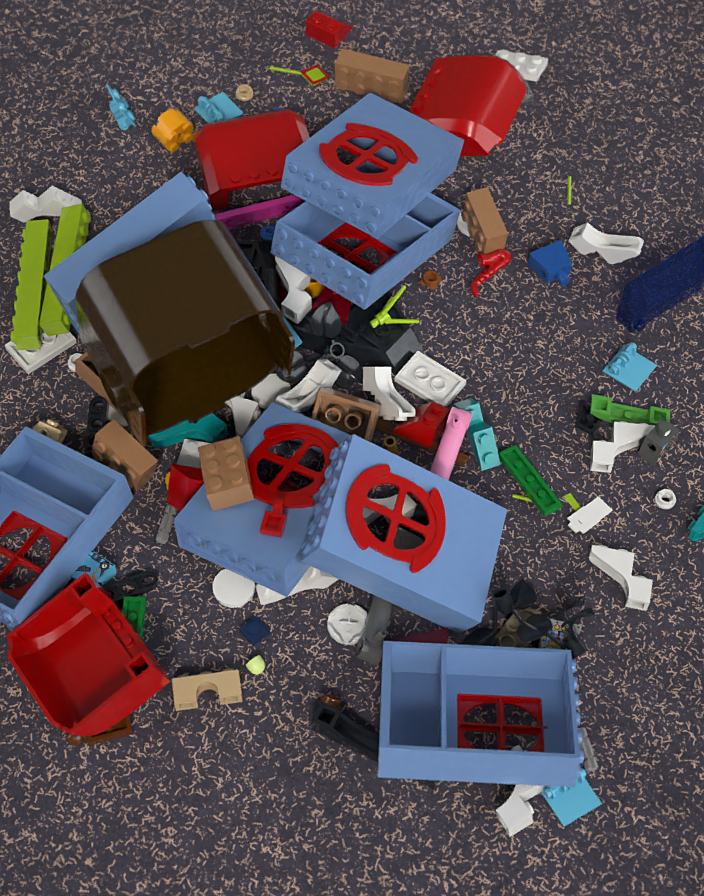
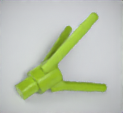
(383, 316)

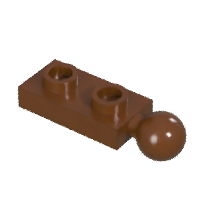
(119, 730)

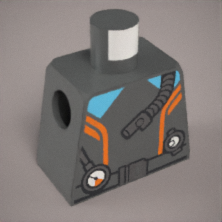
(663, 437)

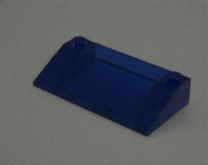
(662, 287)

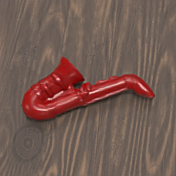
(495, 260)

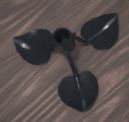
(326, 322)
(520, 597)
(573, 641)

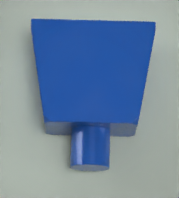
(551, 263)

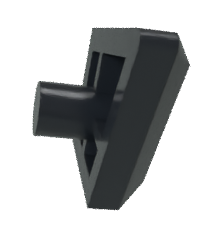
(585, 420)

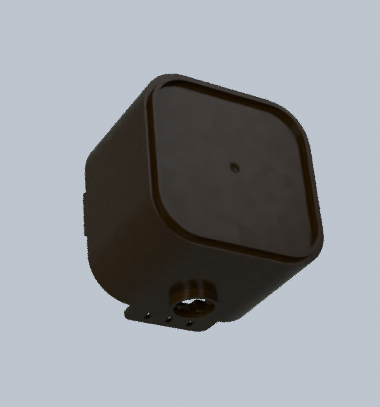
(180, 327)

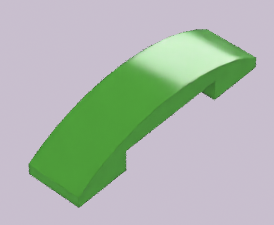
(612, 412)

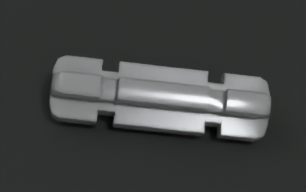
(166, 524)
(589, 761)

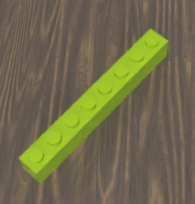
(70, 237)
(32, 284)

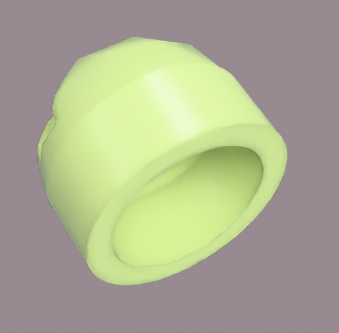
(256, 665)

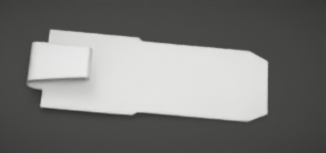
(588, 515)

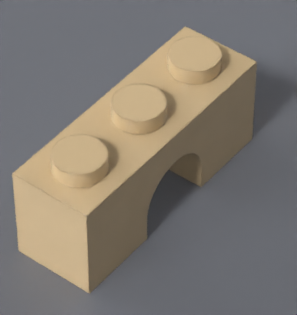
(188, 688)

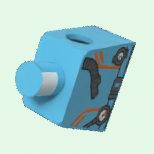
(97, 567)

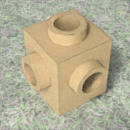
(51, 430)

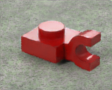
(275, 521)

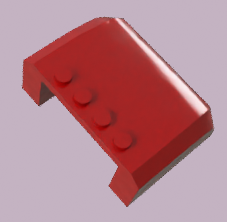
(471, 99)
(246, 152)
(84, 660)

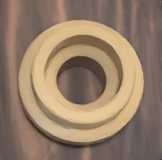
(244, 92)

